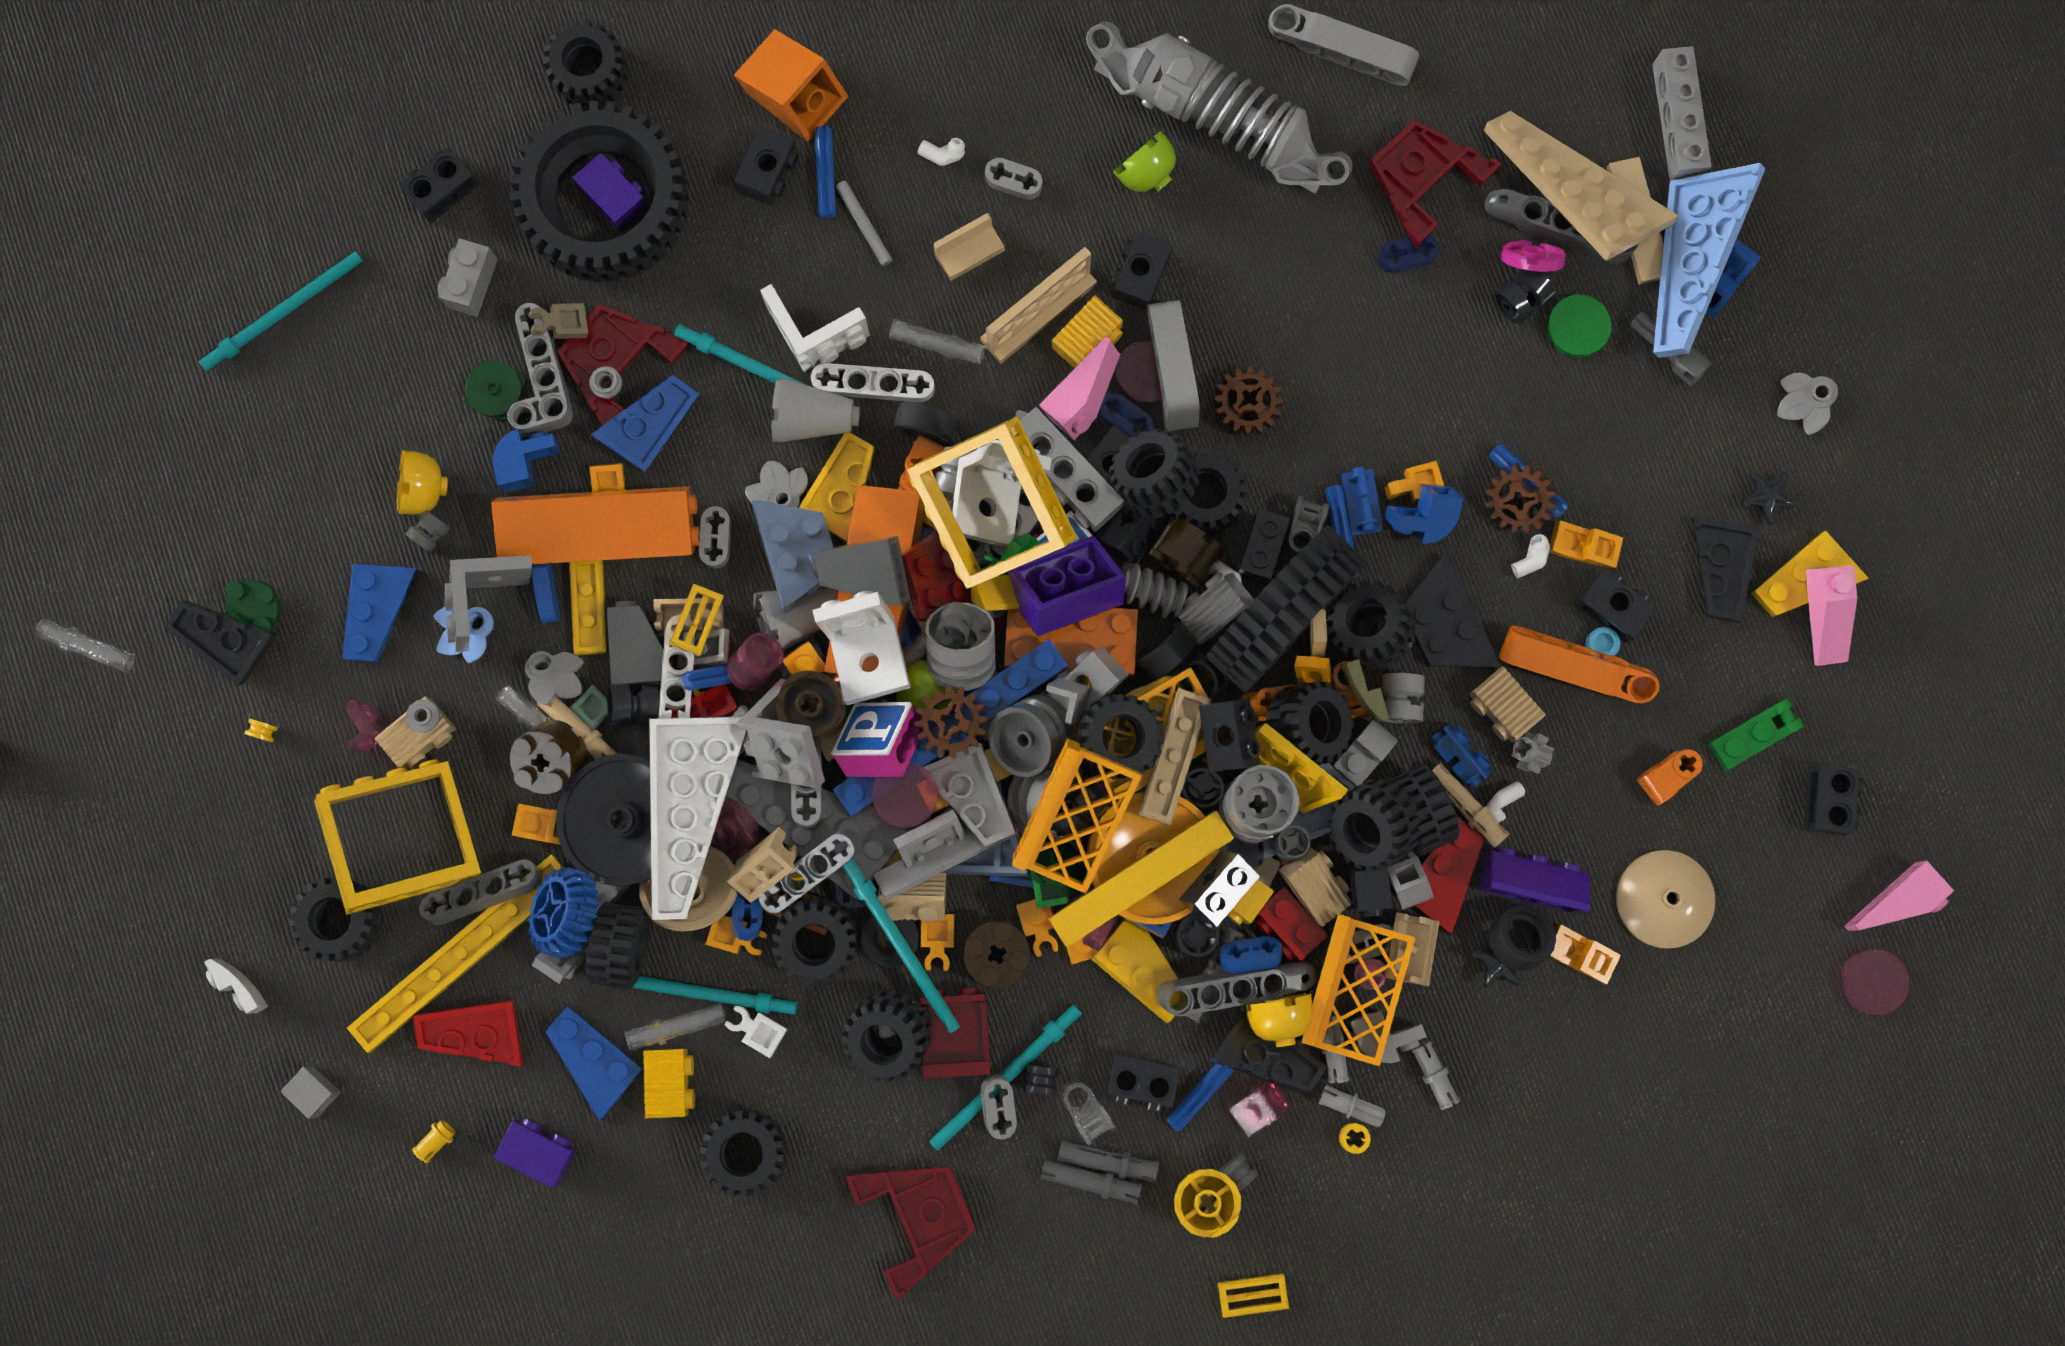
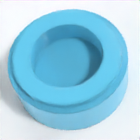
(1604, 640)

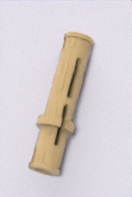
(595, 745)
(1471, 809)

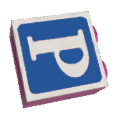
(877, 740)

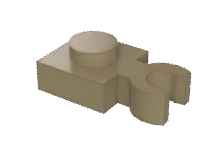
(564, 320)

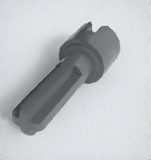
(1688, 366)

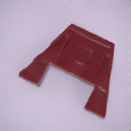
(1416, 163)
(614, 342)
(933, 579)
(930, 1212)

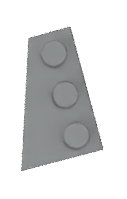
(974, 795)

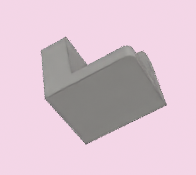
(1071, 696)
(310, 1092)

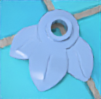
(477, 641)

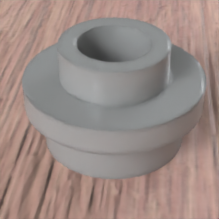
(605, 373)
(431, 721)

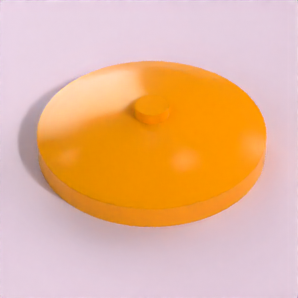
(1138, 837)

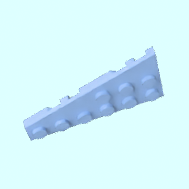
(1698, 248)

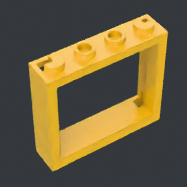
(1035, 485)
(410, 887)

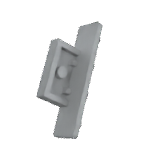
(927, 853)

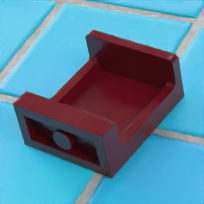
(967, 1048)

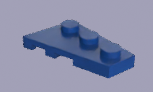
(647, 424)

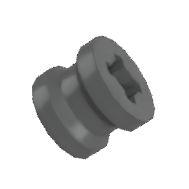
(1239, 1171)

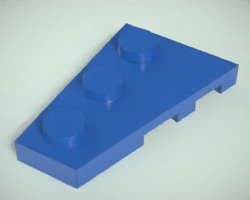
(372, 608)
(593, 1060)

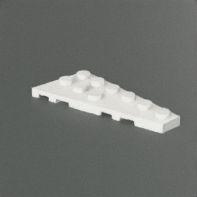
(688, 786)

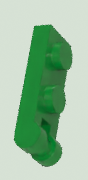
(1754, 735)

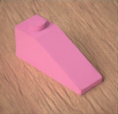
(1080, 395)
(1832, 612)
(1910, 895)

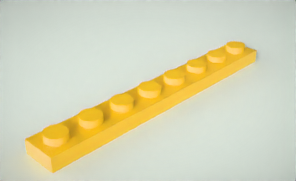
(444, 967)

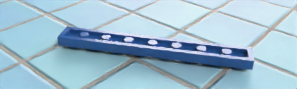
(995, 695)

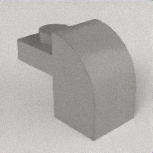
(1365, 753)
(1409, 881)
(1367, 1045)

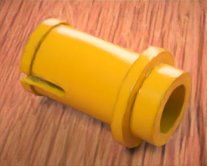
(434, 1141)

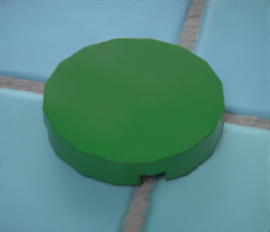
(1579, 326)

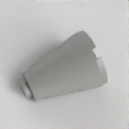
(810, 412)
(794, 625)

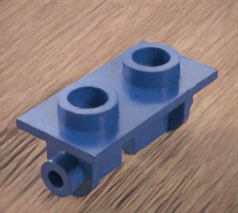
(1362, 501)
(1470, 763)

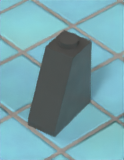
(865, 567)
(633, 646)

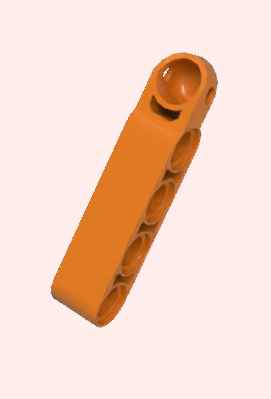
(1578, 665)

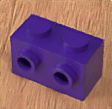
(610, 192)
(536, 1152)

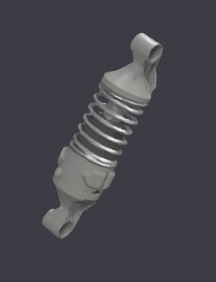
(1193, 87)

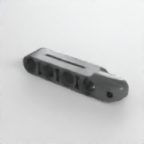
(1543, 227)
(1287, 979)

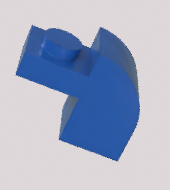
(1738, 266)
(514, 455)
(1434, 516)

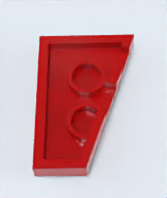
(1449, 876)
(472, 1031)

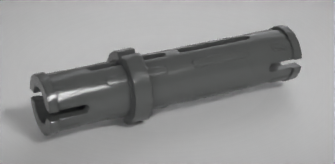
(1108, 1161)
(1091, 1181)

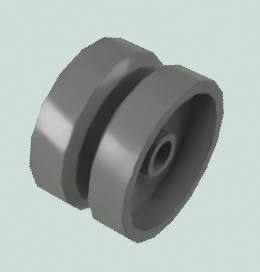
(1029, 735)

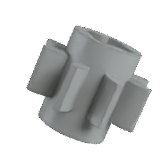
(1532, 752)

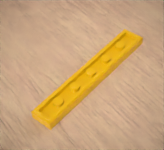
(1140, 878)

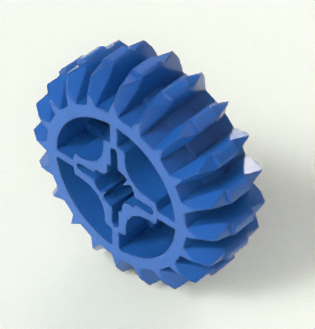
(563, 912)

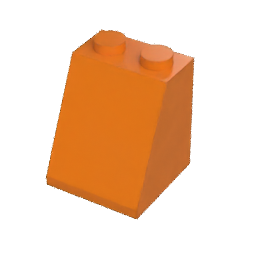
(792, 84)

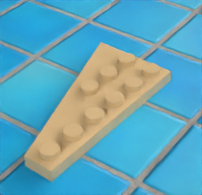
(1591, 198)

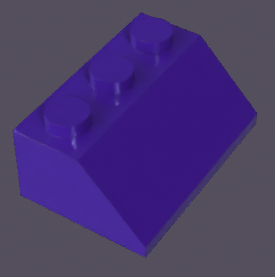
(1068, 586)
(1535, 881)

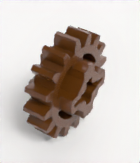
(1239, 392)
(1519, 483)
(937, 717)

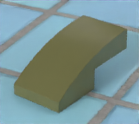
(1370, 700)

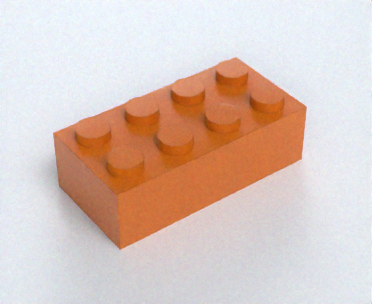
(1111, 629)

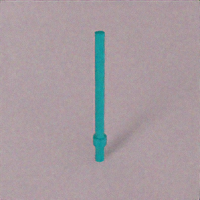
(706, 344)
(230, 347)
(866, 891)
(762, 1002)
(1052, 1032)

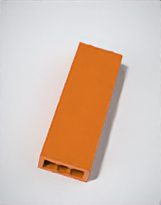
(875, 516)
(596, 525)

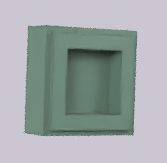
(591, 707)

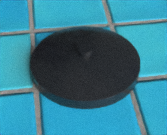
(608, 820)

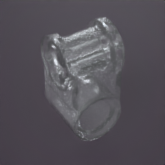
(1087, 1113)

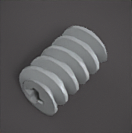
(1154, 590)

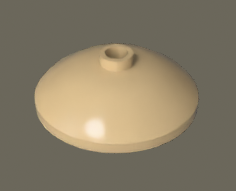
(713, 895)
(1644, 903)

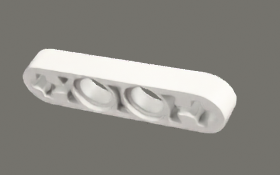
(873, 377)
(673, 677)

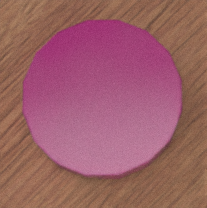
(1533, 258)

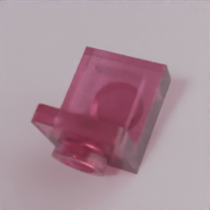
(364, 718)
(1259, 1108)

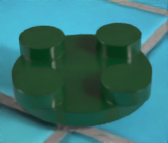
(494, 389)
(253, 603)
(1048, 858)

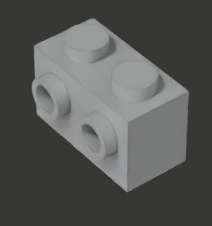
(467, 277)

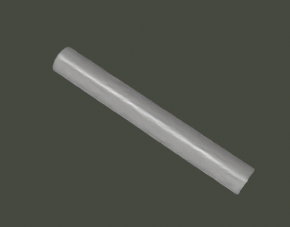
(864, 223)

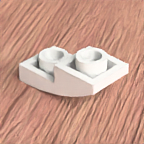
(226, 978)

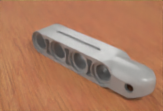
(1344, 44)

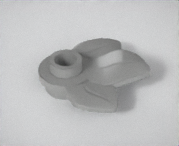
(1804, 403)
(778, 484)
(557, 677)

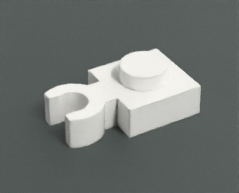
(761, 1033)

